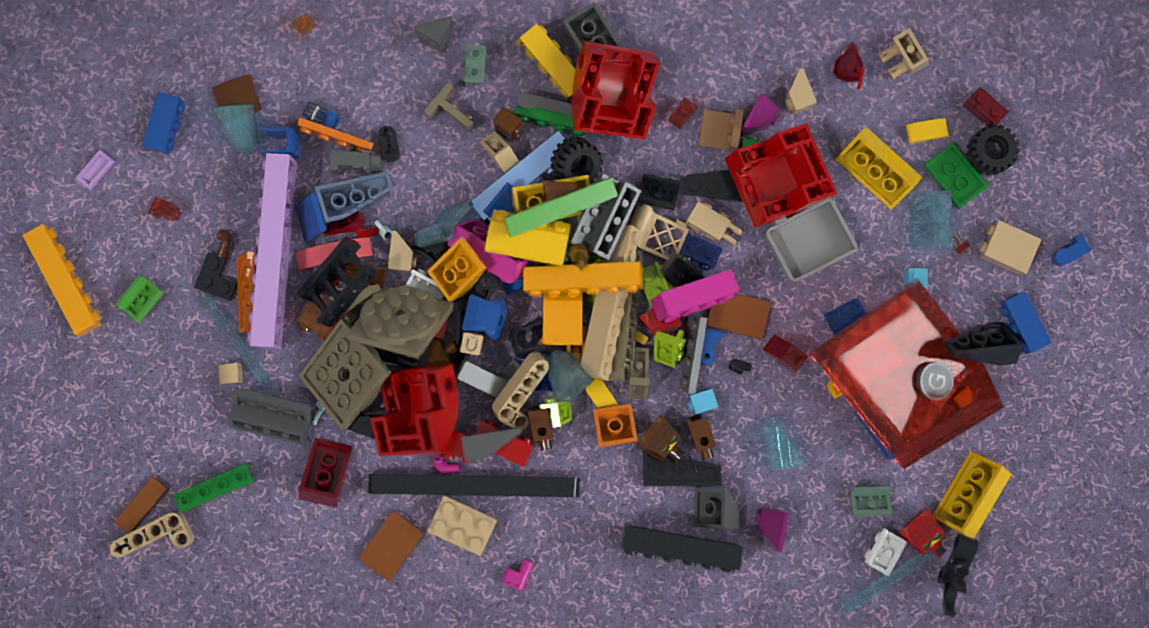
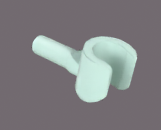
(382, 229)
(319, 413)

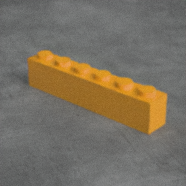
(592, 279)
(62, 280)

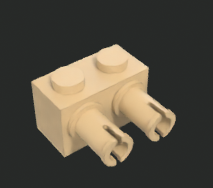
(909, 49)

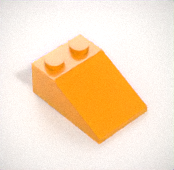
(457, 270)
(562, 319)

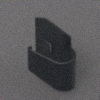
(740, 365)

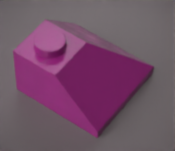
(760, 117)
(773, 526)

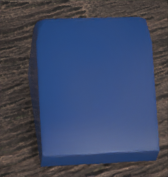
(513, 287)

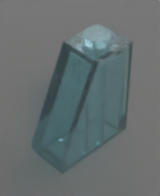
(239, 126)
(566, 376)
(780, 447)

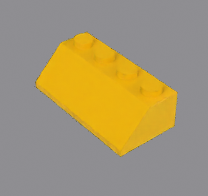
(878, 168)
(532, 194)
(540, 244)
(972, 495)

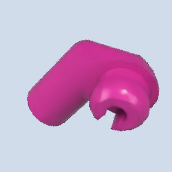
(443, 467)

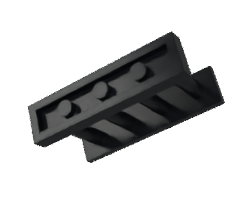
(327, 271)

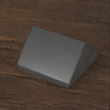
(436, 33)

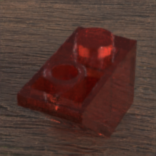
(785, 353)

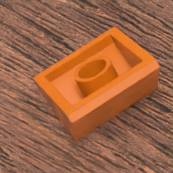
(615, 425)

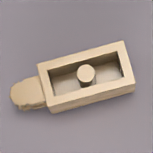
(712, 223)

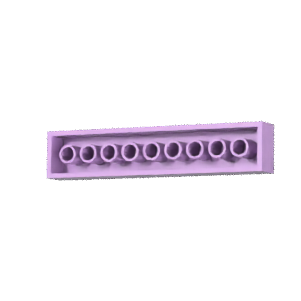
(273, 252)

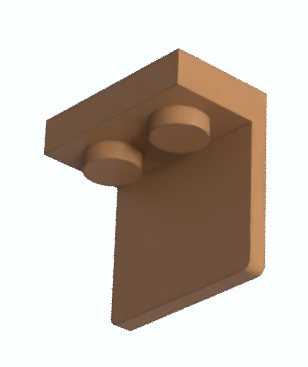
(721, 130)

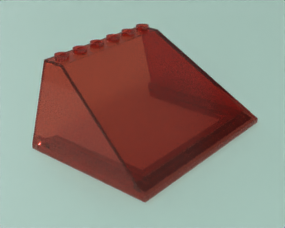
(878, 367)

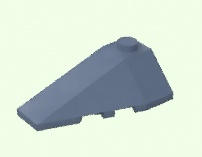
(348, 196)

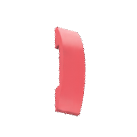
(315, 255)

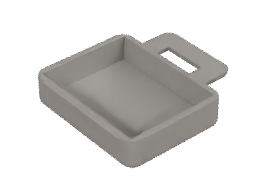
(810, 241)

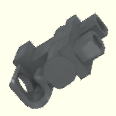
(360, 162)

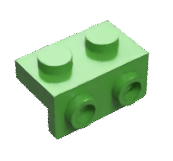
(139, 298)

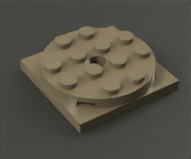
(400, 320)
(328, 380)

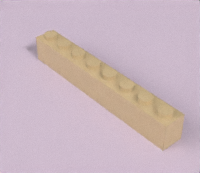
(607, 313)

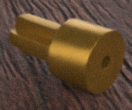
(579, 255)

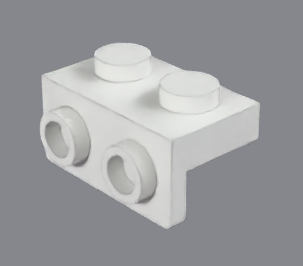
(420, 280)
(885, 552)

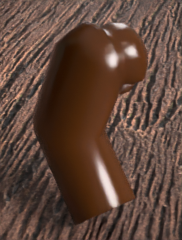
(224, 247)

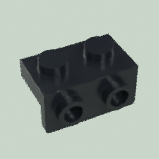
(658, 192)
(681, 270)

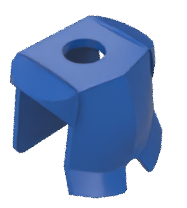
(282, 132)
(485, 316)

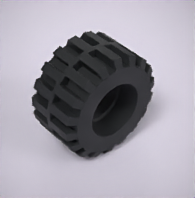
(1003, 139)
(569, 151)

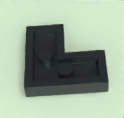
(210, 280)

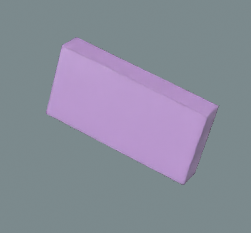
(95, 170)

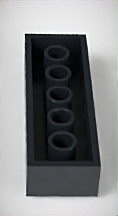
(682, 547)

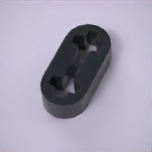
(393, 142)

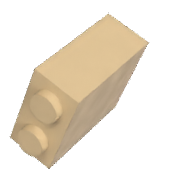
(1009, 247)

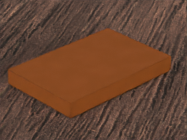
(740, 316)
(391, 546)

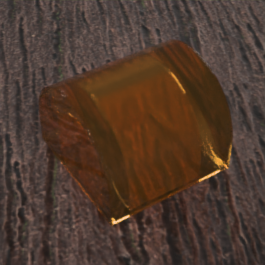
(304, 24)

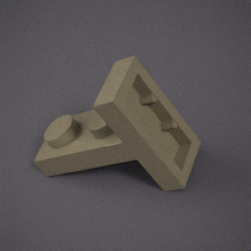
(449, 108)
(350, 313)
(639, 379)

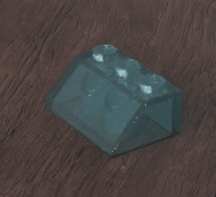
(930, 221)

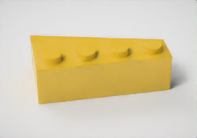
(549, 58)

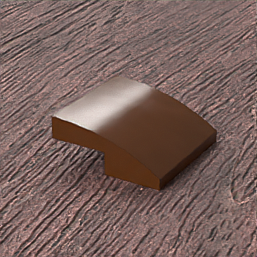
(237, 92)

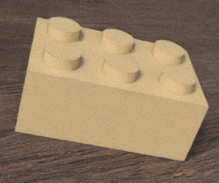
(462, 525)

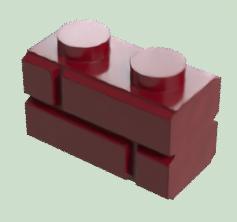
(985, 107)

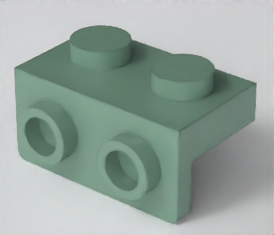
(475, 65)
(870, 501)

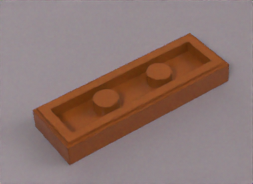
(141, 505)

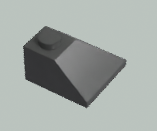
(715, 509)

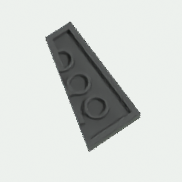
(694, 337)

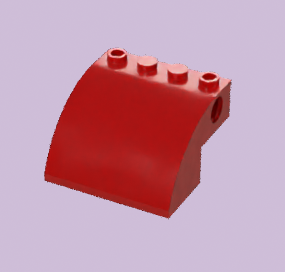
(614, 90)
(780, 175)
(419, 411)

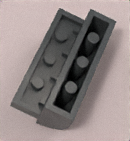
(603, 223)
(270, 416)

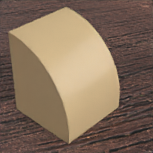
(230, 374)

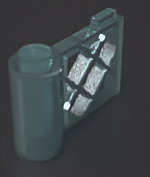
(442, 227)

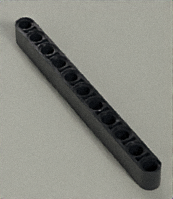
(473, 485)

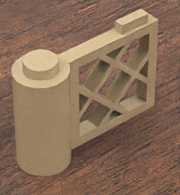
(644, 221)

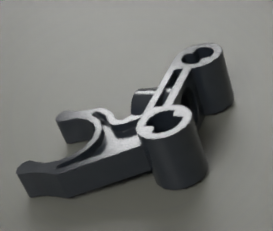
(952, 577)

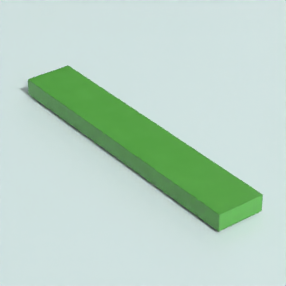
(560, 207)

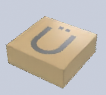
(471, 344)

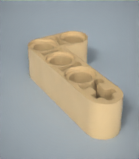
(534, 369)
(150, 537)

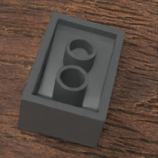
(484, 445)

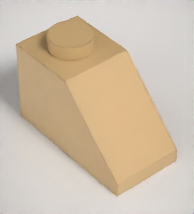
(800, 94)
(499, 151)
(401, 256)

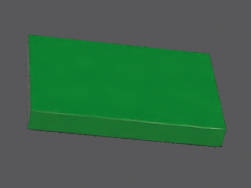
(955, 174)

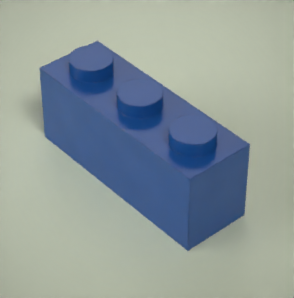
(163, 123)
(1025, 322)

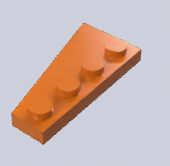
(329, 134)
(245, 287)

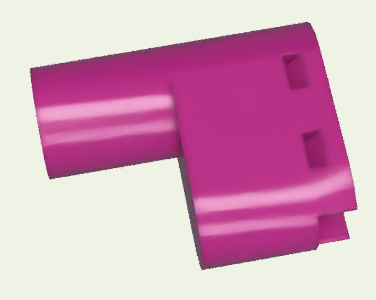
(519, 578)

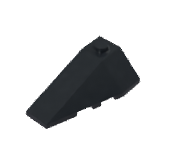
(989, 345)

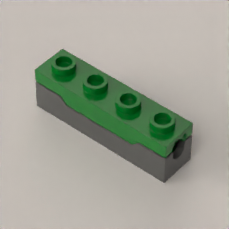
(546, 112)
(215, 488)

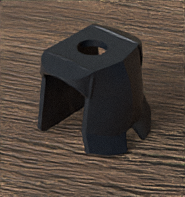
(521, 352)

